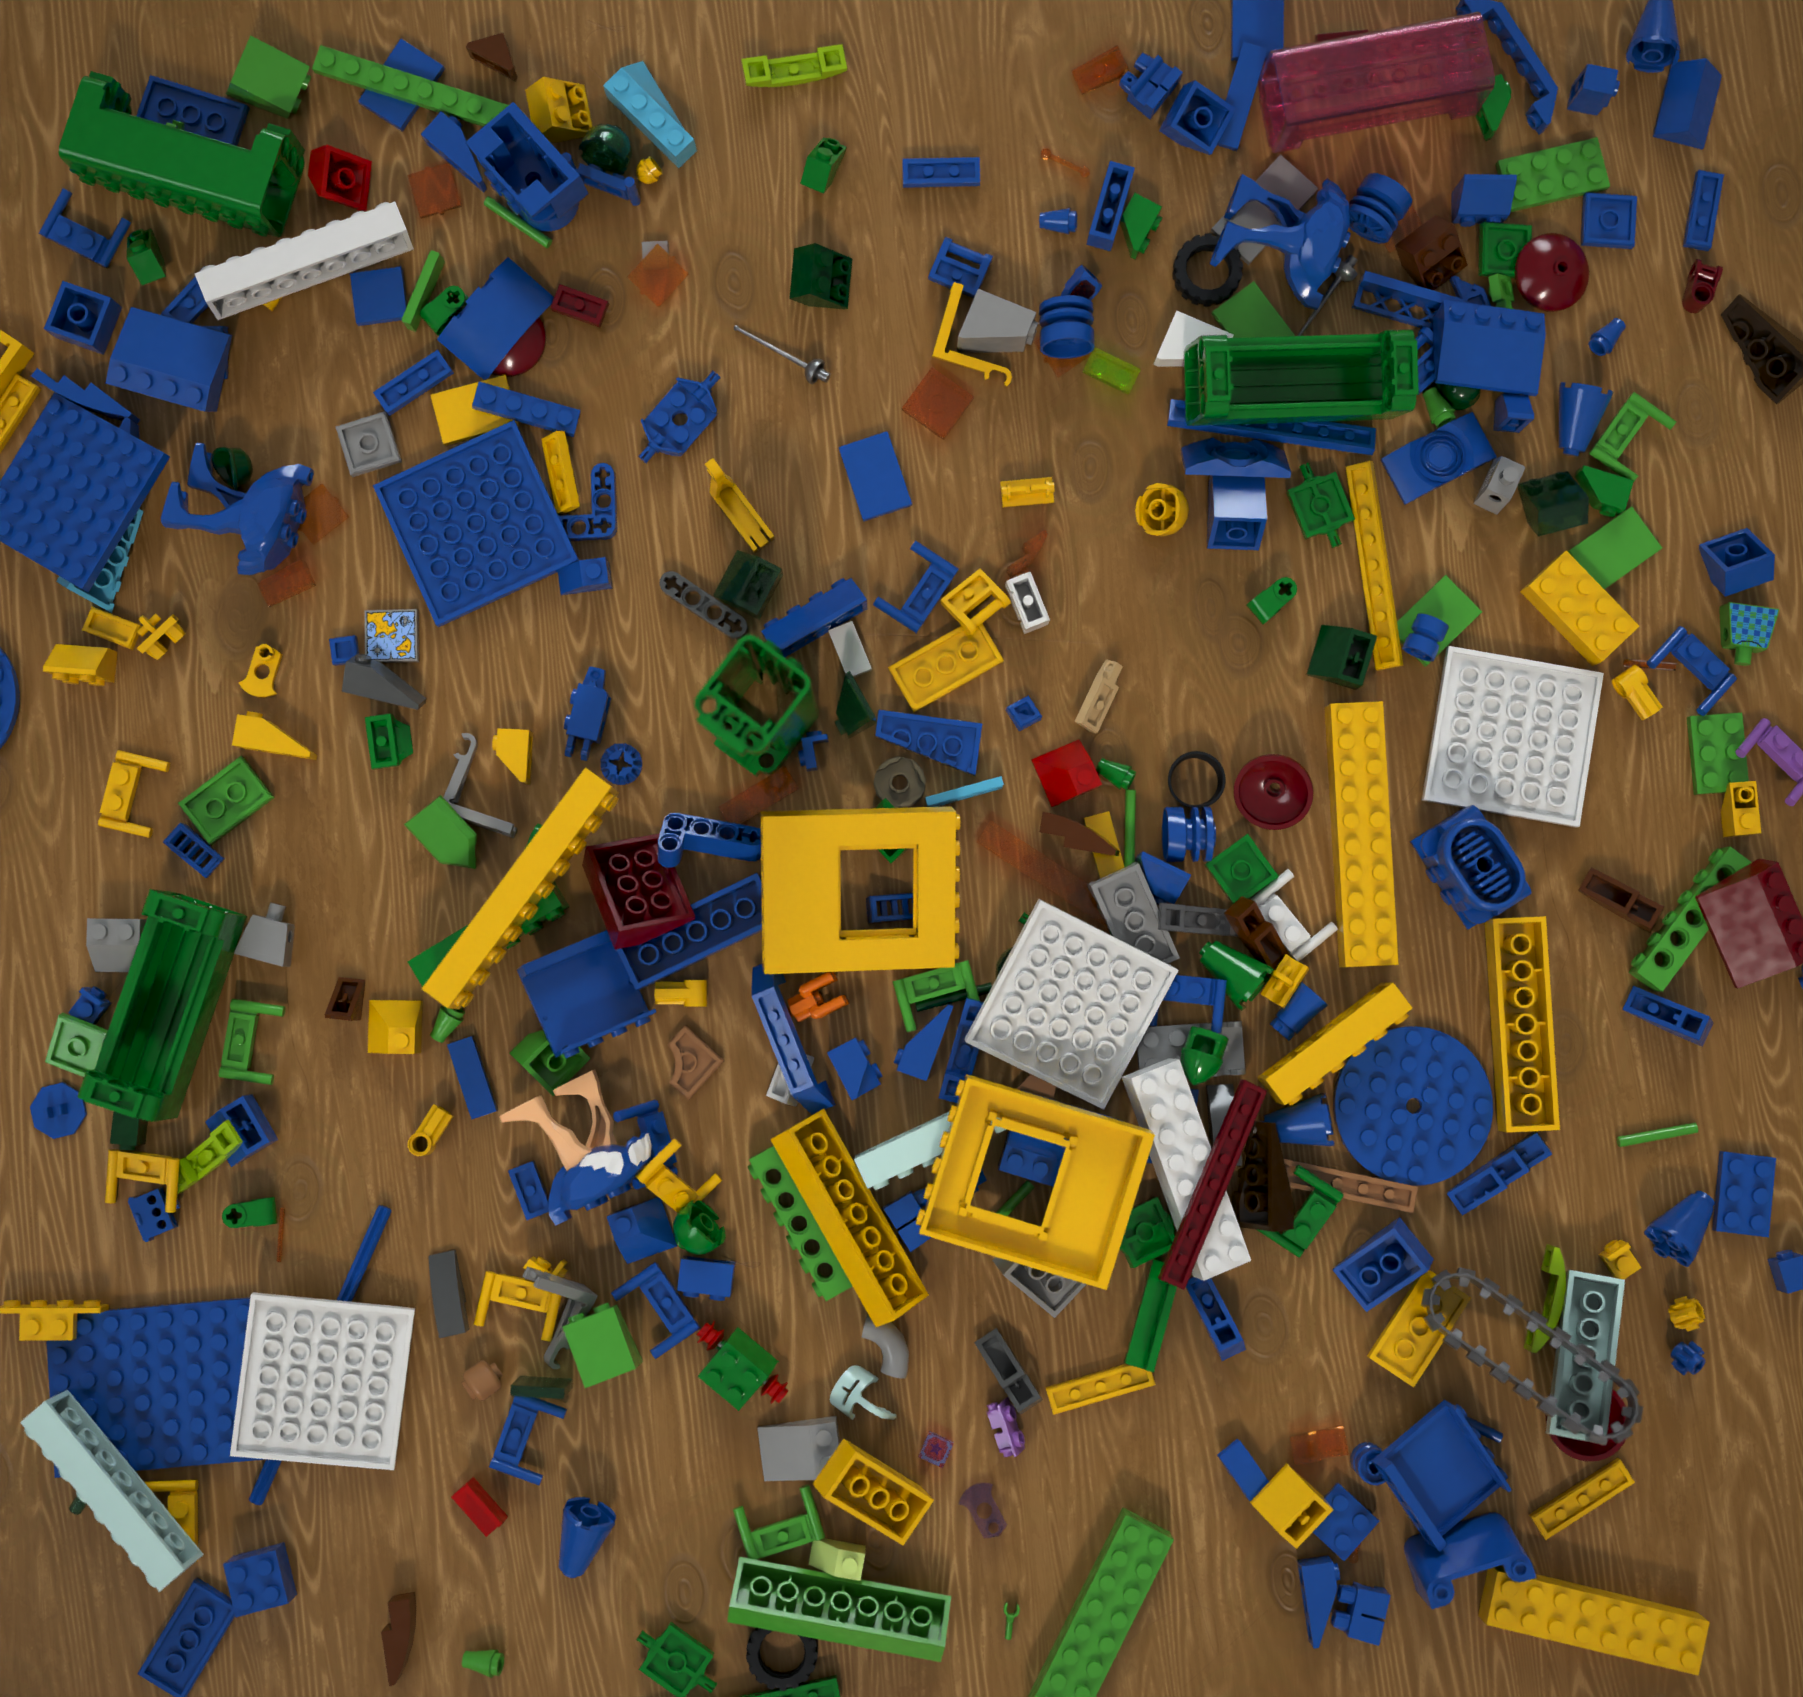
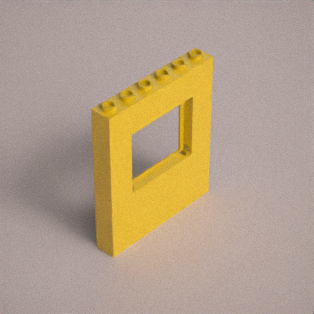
(805, 889)
(1088, 1197)

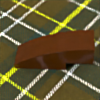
(1076, 834)
(1621, 900)
(1255, 932)
(399, 1634)

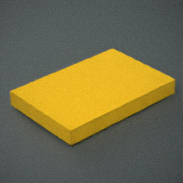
(457, 418)

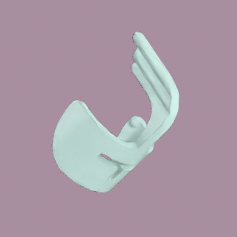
(848, 1380)

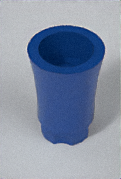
(1298, 1012)

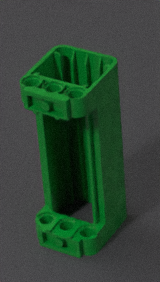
(180, 167)
(1300, 378)
(729, 684)
(164, 1007)

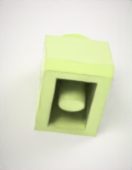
(838, 1558)

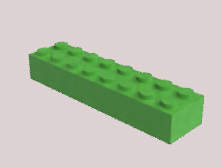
(839, 1609)
(1104, 1609)

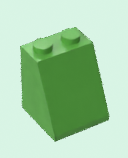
(268, 79)
(601, 1344)

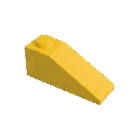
(261, 735)

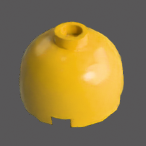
(1162, 509)

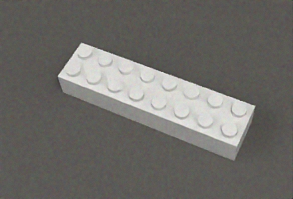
(304, 260)
(1179, 1156)

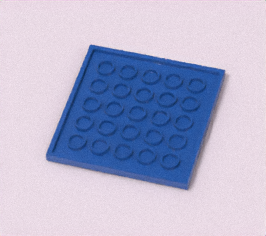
(75, 491)
(476, 523)

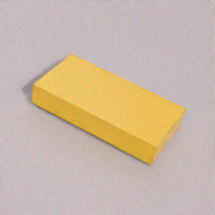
(111, 628)

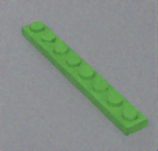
(406, 86)

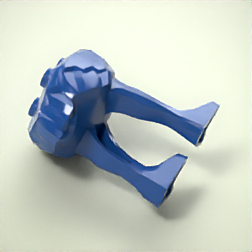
(1307, 239)
(263, 515)

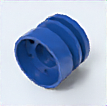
(1378, 207)
(1066, 326)
(1188, 834)

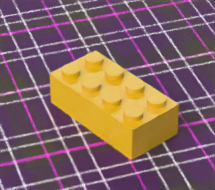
(1579, 608)
(873, 1492)

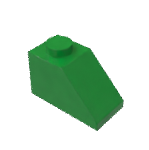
(1494, 108)
(1605, 490)

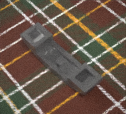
(1194, 920)

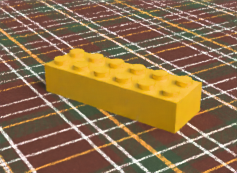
(1335, 1043)

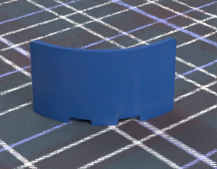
(495, 318)

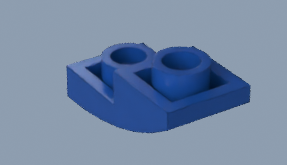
(1243, 1469)

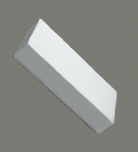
(850, 649)

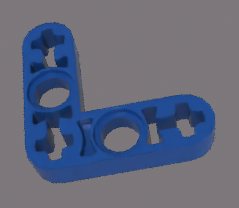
(598, 514)

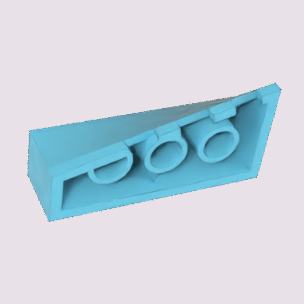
(643, 103)
(109, 581)

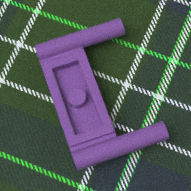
(1780, 750)

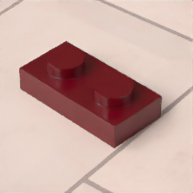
(579, 305)

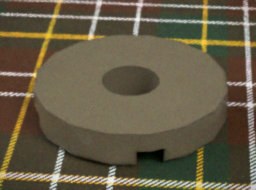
(900, 767)

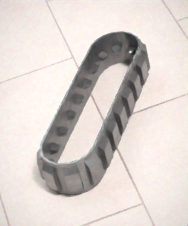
(1559, 1337)

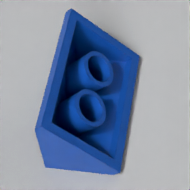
(1688, 103)

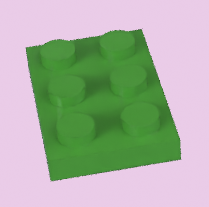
(1713, 754)

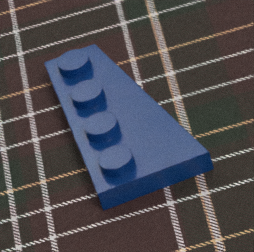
(940, 739)

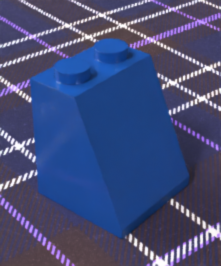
(1236, 512)

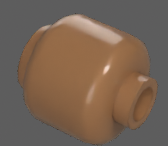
(482, 1380)

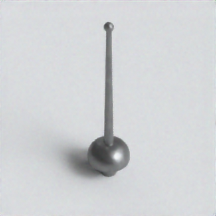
(1345, 273)
(813, 369)

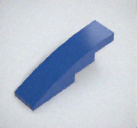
(90, 399)
(1499, 1172)

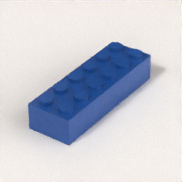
(718, 924)

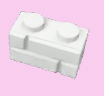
(1027, 602)

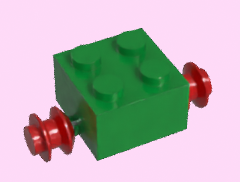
(739, 1367)

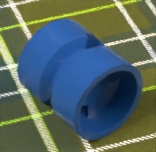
(1424, 640)
(1362, 1464)

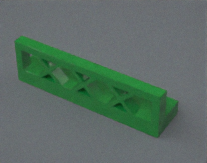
(1150, 1320)

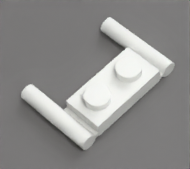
(1290, 930)

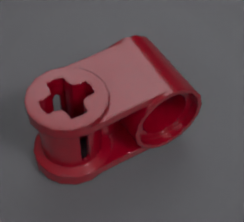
(1703, 282)

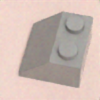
(113, 943)

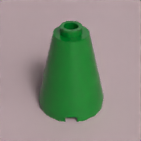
(1243, 973)

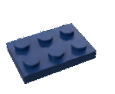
(1744, 1194)

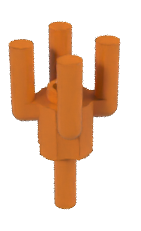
(810, 1001)

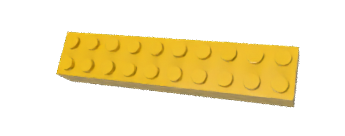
(1361, 834)
(521, 891)

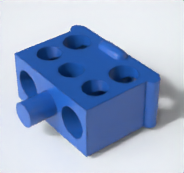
(146, 1214)

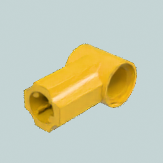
(1633, 687)
(687, 993)
(431, 1129)

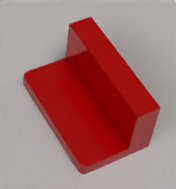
(479, 1507)

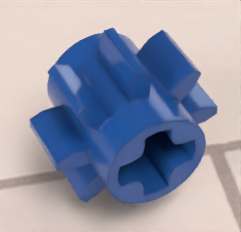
(1688, 1358)

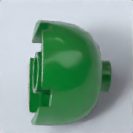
(696, 1228)

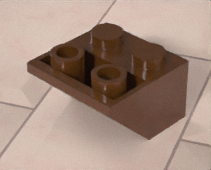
(1432, 253)

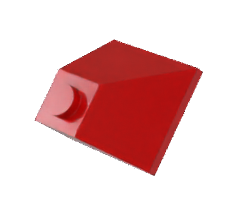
(340, 176)
(1066, 773)

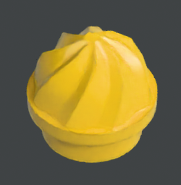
(648, 171)

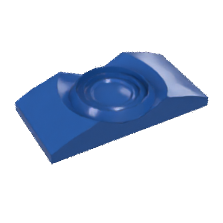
(1438, 458)
(1235, 459)

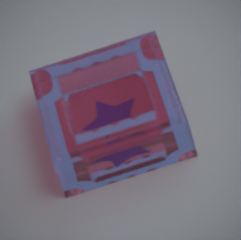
(935, 1449)

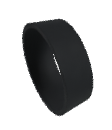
(1214, 763)

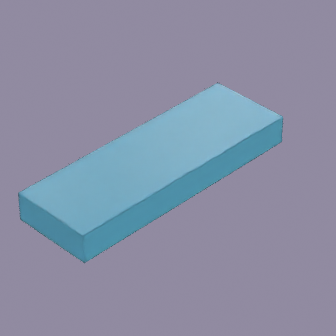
(964, 792)

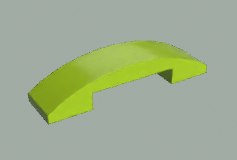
(794, 69)
(208, 1155)
(1554, 1301)

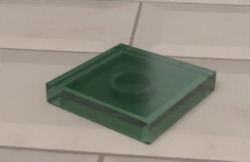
(541, 1387)

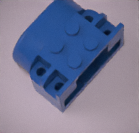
(528, 170)
(1451, 859)

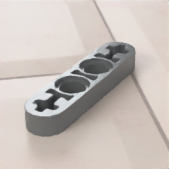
(706, 601)

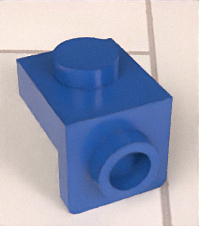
(807, 755)

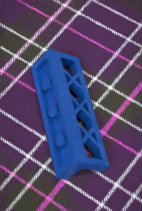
(1403, 293)

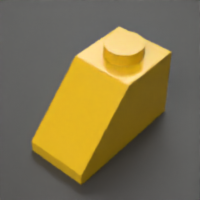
(515, 751)

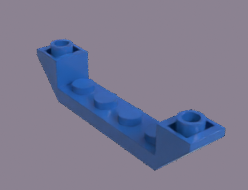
(1526, 60)
(786, 1042)

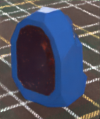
(1082, 284)

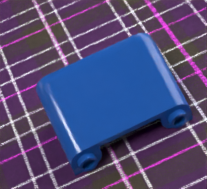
(1470, 1548)

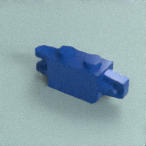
(588, 713)

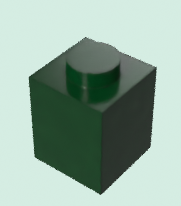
(128, 1131)

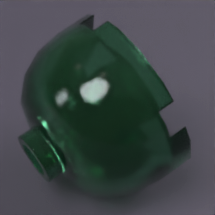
(607, 148)

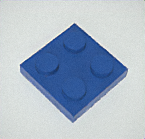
(1346, 1524)

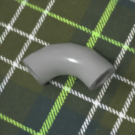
(892, 1345)

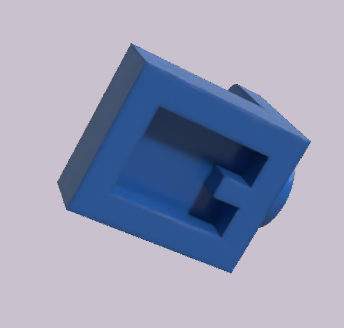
(90, 1005)

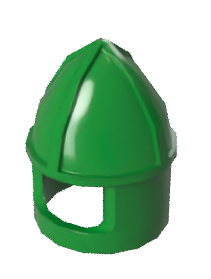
(1202, 1054)

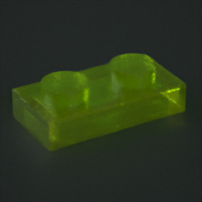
(1111, 370)

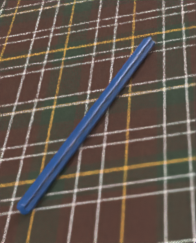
(346, 1294)

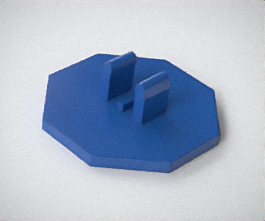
(58, 1110)

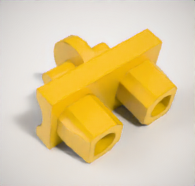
(151, 644)
(1284, 981)

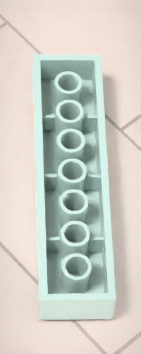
(111, 1489)

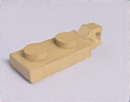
(1099, 697)

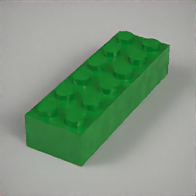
(549, 909)

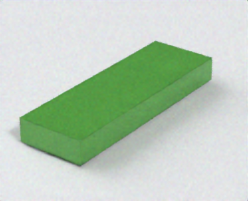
(423, 290)

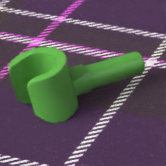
(1009, 1620)

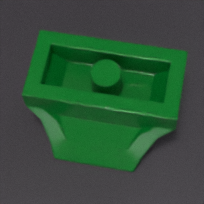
(387, 741)

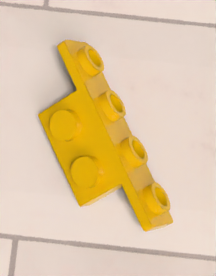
(50, 1321)

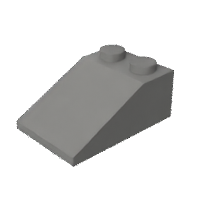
(1044, 1288)
(797, 1448)

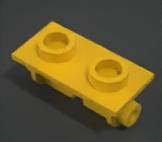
(1027, 492)

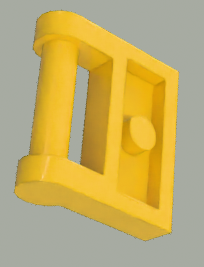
(969, 596)

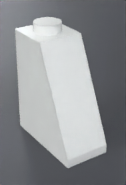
(1181, 333)

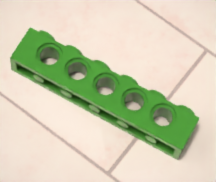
(1689, 935)
(824, 1286)

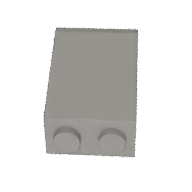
(996, 326)

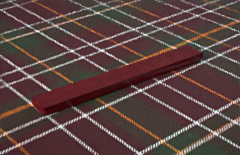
(1212, 1184)

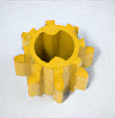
(1686, 1313)

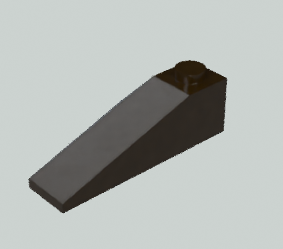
(1767, 348)
(1264, 1190)

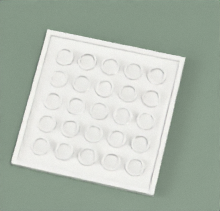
(1512, 736)
(1071, 1004)
(322, 1381)

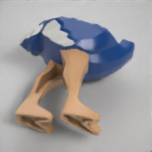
(590, 1169)

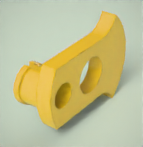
(262, 687)

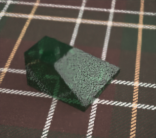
(853, 710)

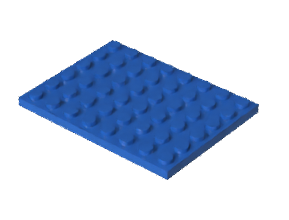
(158, 1379)

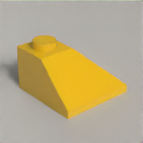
(395, 1026)

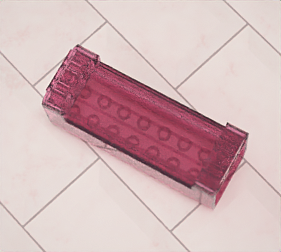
(1375, 80)

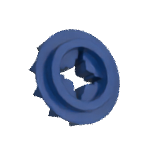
(627, 774)

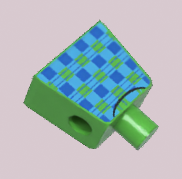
(1746, 629)

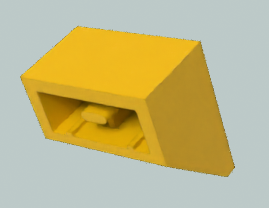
(559, 109)
(82, 664)
(1291, 1506)

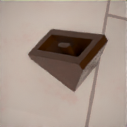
(493, 53)
(346, 1000)

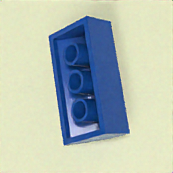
(817, 617)

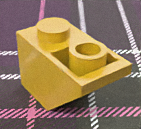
(1740, 810)

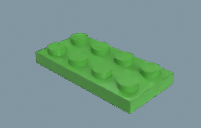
(1556, 173)

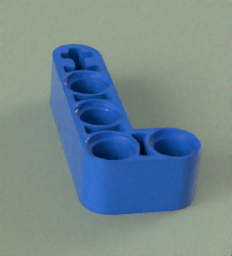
(706, 836)

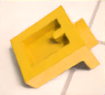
(1619, 1259)
(543, 1265)

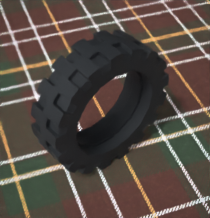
(1195, 293)
(774, 1678)

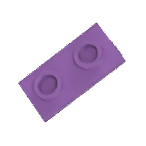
(1010, 1439)

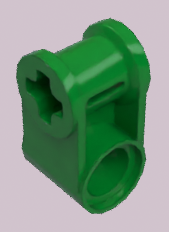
(443, 308)
(1270, 601)
(254, 1213)

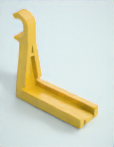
(955, 357)
(12, 361)
(737, 507)

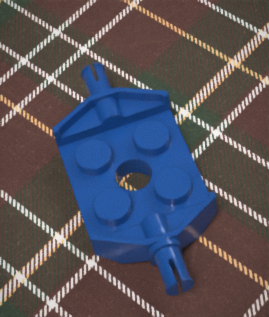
(687, 398)

